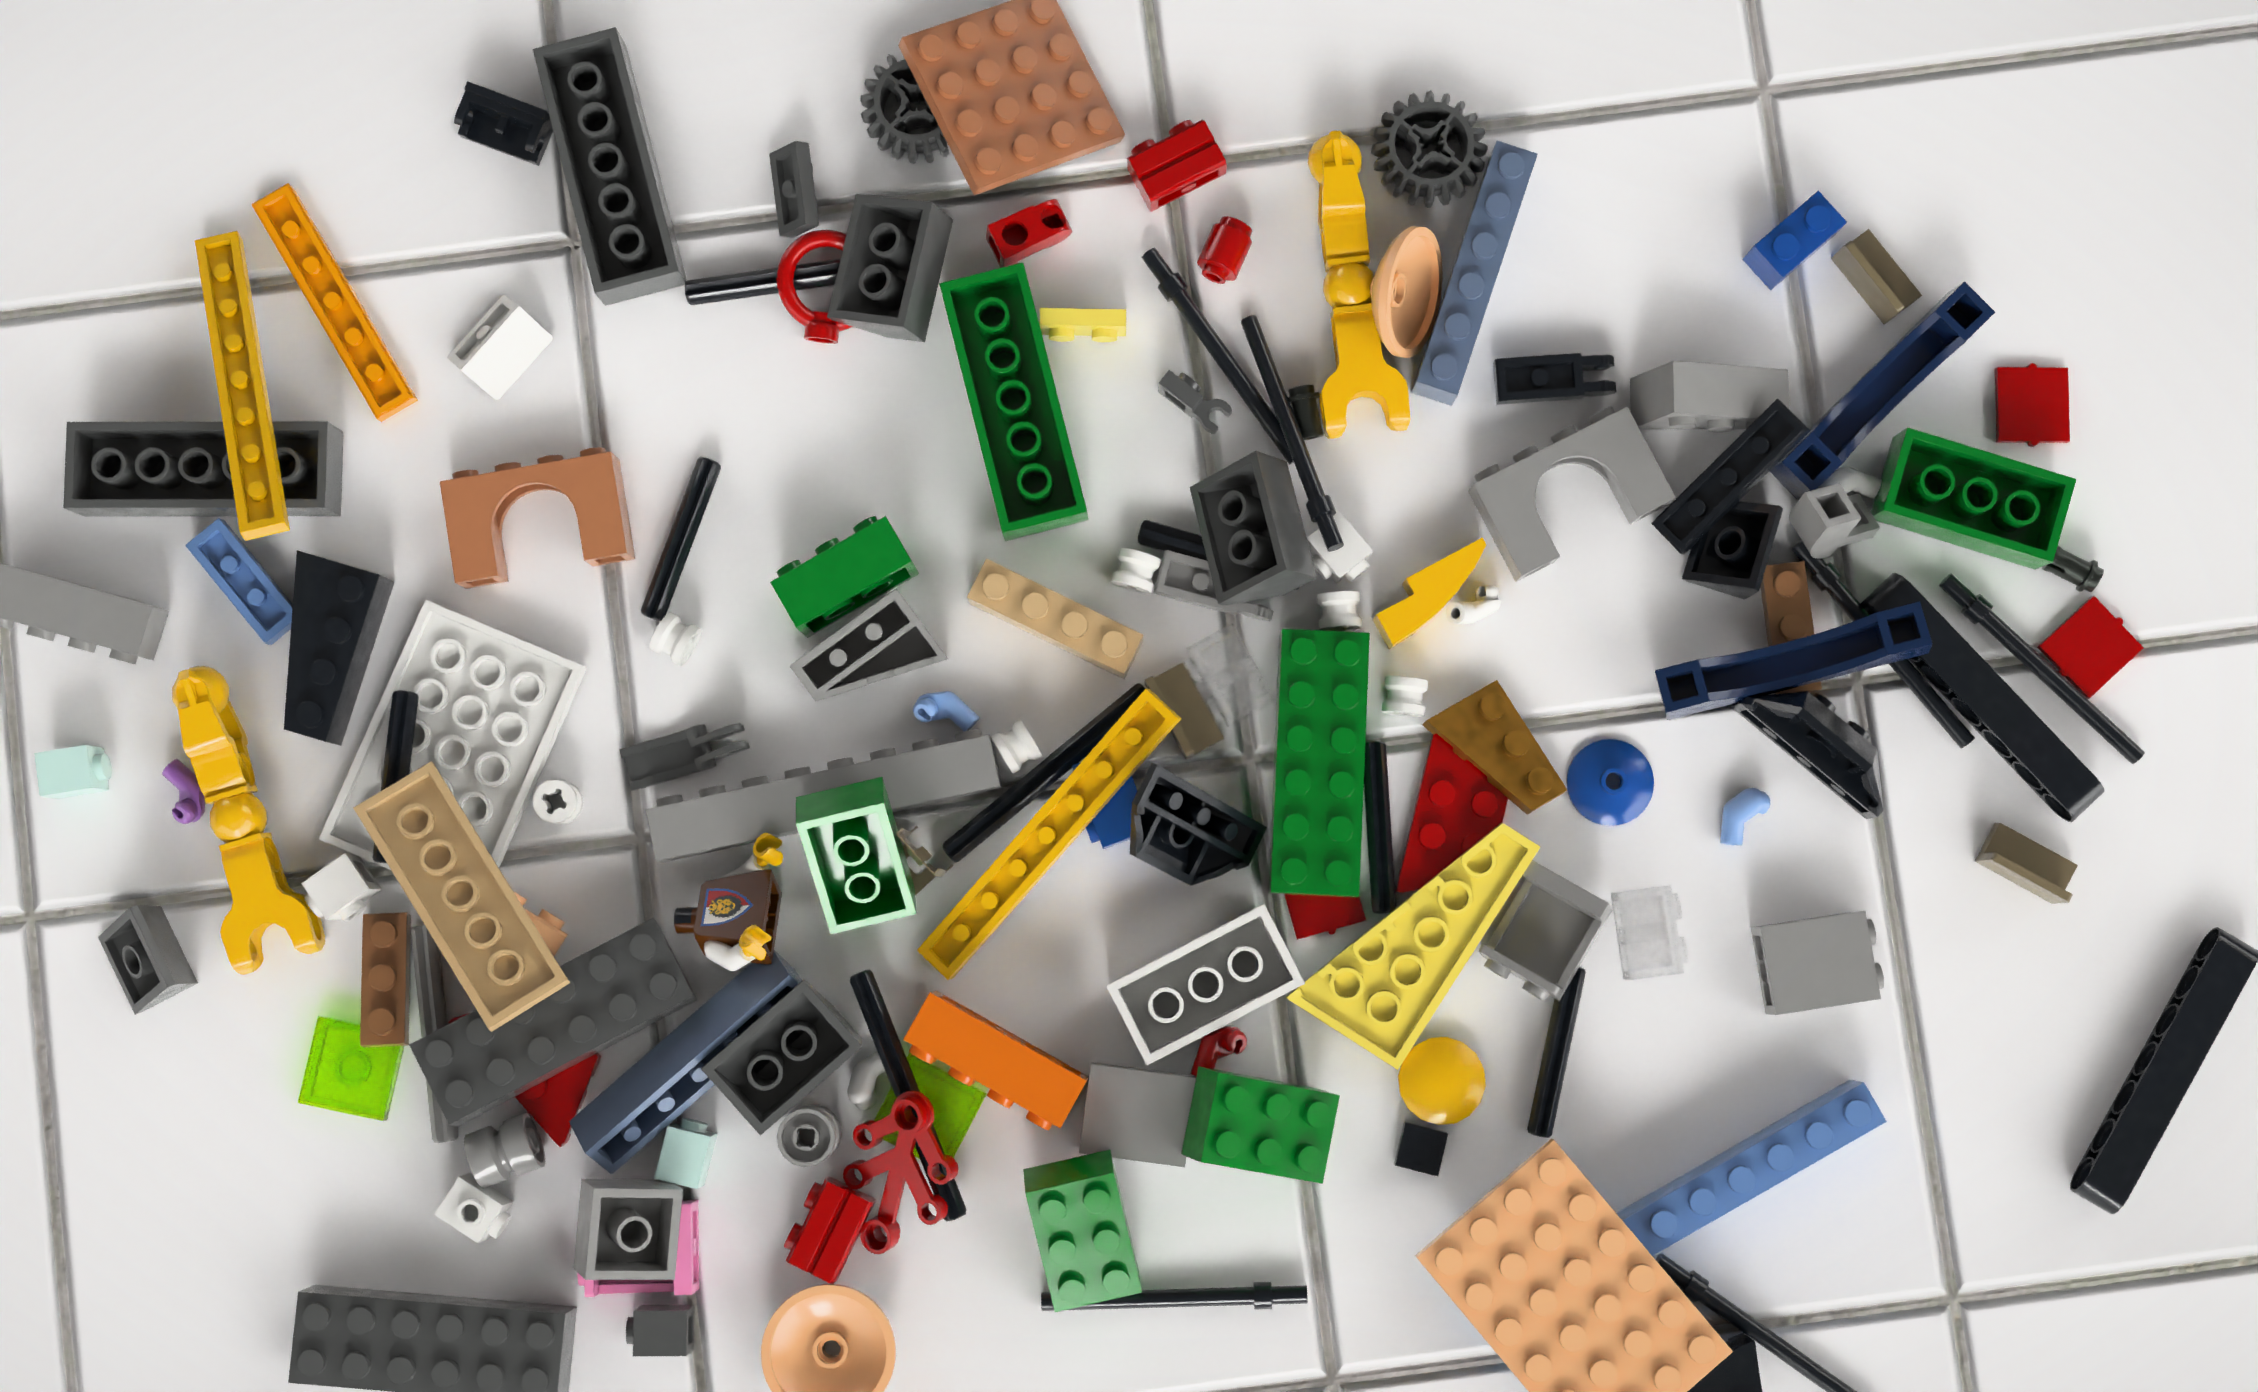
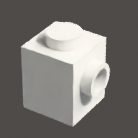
(1344, 562)
(341, 888)
(475, 1210)

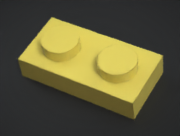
(1064, 323)

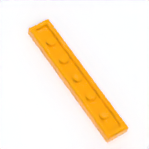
(334, 302)

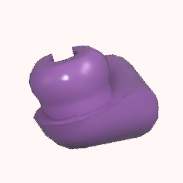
(191, 799)

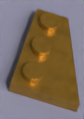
(1500, 745)

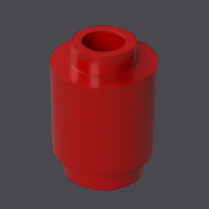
(1225, 250)

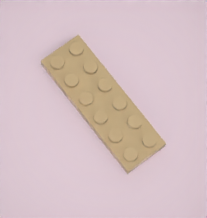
(461, 896)

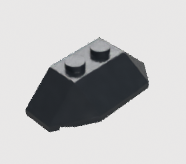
(1821, 743)
(1189, 830)

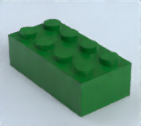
(1973, 498)

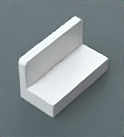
(500, 347)

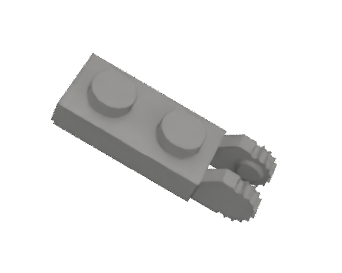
(1191, 582)

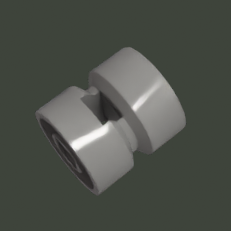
(809, 1135)
(497, 1153)

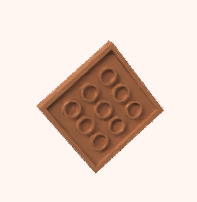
(1011, 91)

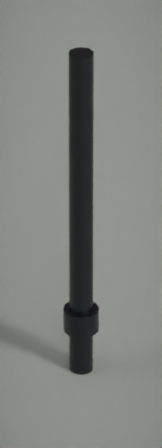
(1174, 289)
(1319, 505)
(1827, 578)
(1979, 610)
(1697, 1289)
(1261, 1295)

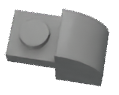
(1831, 519)

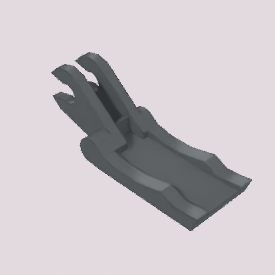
(677, 755)

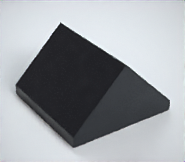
(1735, 550)

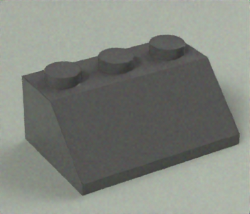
(891, 266)
(1252, 530)
(783, 1056)

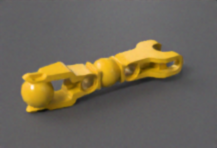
(1345, 248)
(238, 818)

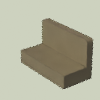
(1876, 276)
(1197, 727)
(2027, 864)

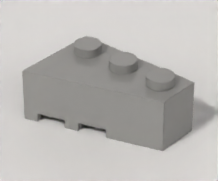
(1705, 395)
(868, 649)

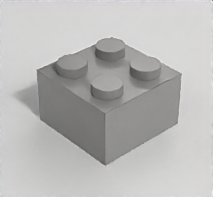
(627, 1229)

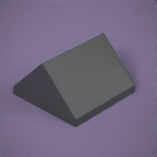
(146, 957)

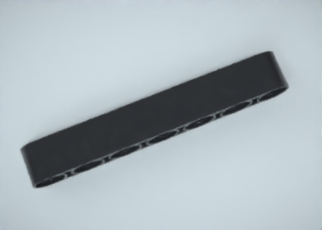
(1994, 708)
(2164, 1070)

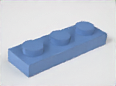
(243, 580)

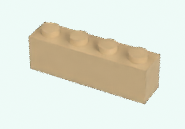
(1055, 618)

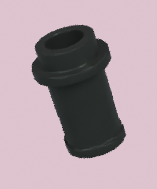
(1306, 411)
(2075, 570)

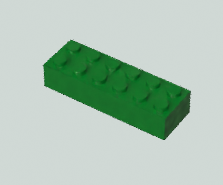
(1014, 401)
(1319, 763)

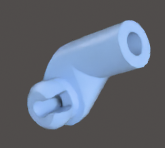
(944, 706)
(1739, 810)

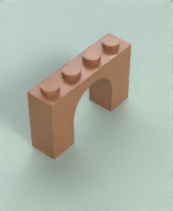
(479, 502)

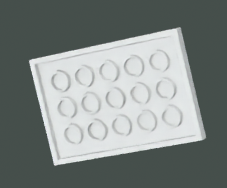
(481, 718)

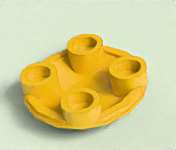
(1441, 1080)

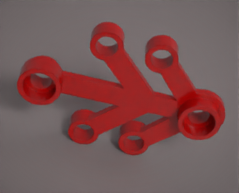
(902, 1168)

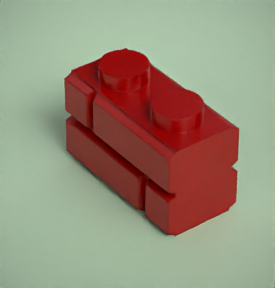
(1176, 163)
(829, 1229)

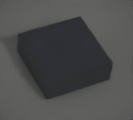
(1421, 1148)

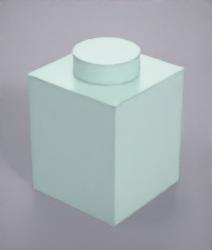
(72, 771)
(686, 1153)

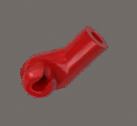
(1218, 1045)

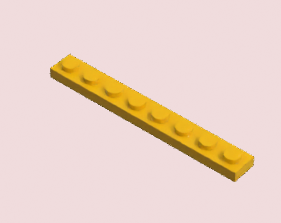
(241, 386)
(1049, 833)

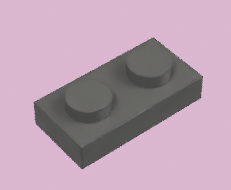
(794, 189)

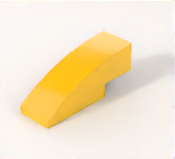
(1427, 594)

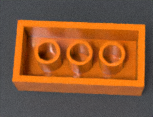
(996, 1059)

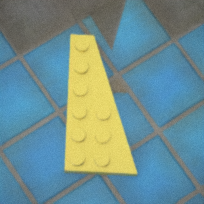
(1405, 964)

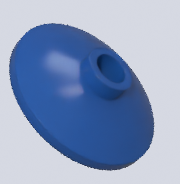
(1588, 782)

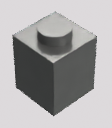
(661, 1330)

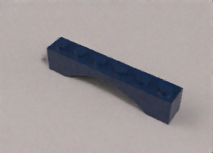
(1882, 389)
(1822, 656)

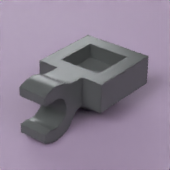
(1185, 395)

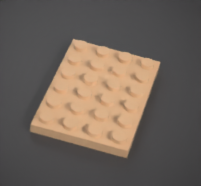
(1569, 1288)

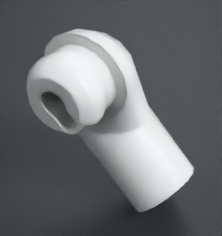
(1855, 481)
(1470, 612)
(863, 1082)

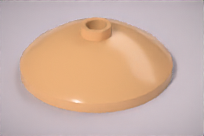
(1407, 291)
(797, 1334)

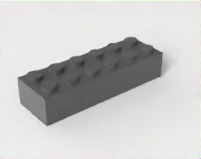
(609, 166)
(187, 468)
(608, 998)
(429, 1342)

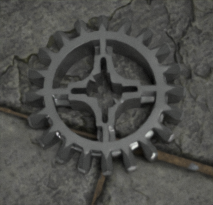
(906, 120)
(1417, 138)

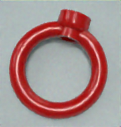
(817, 324)

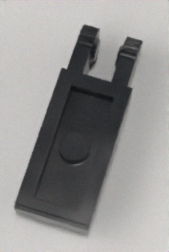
(1549, 378)

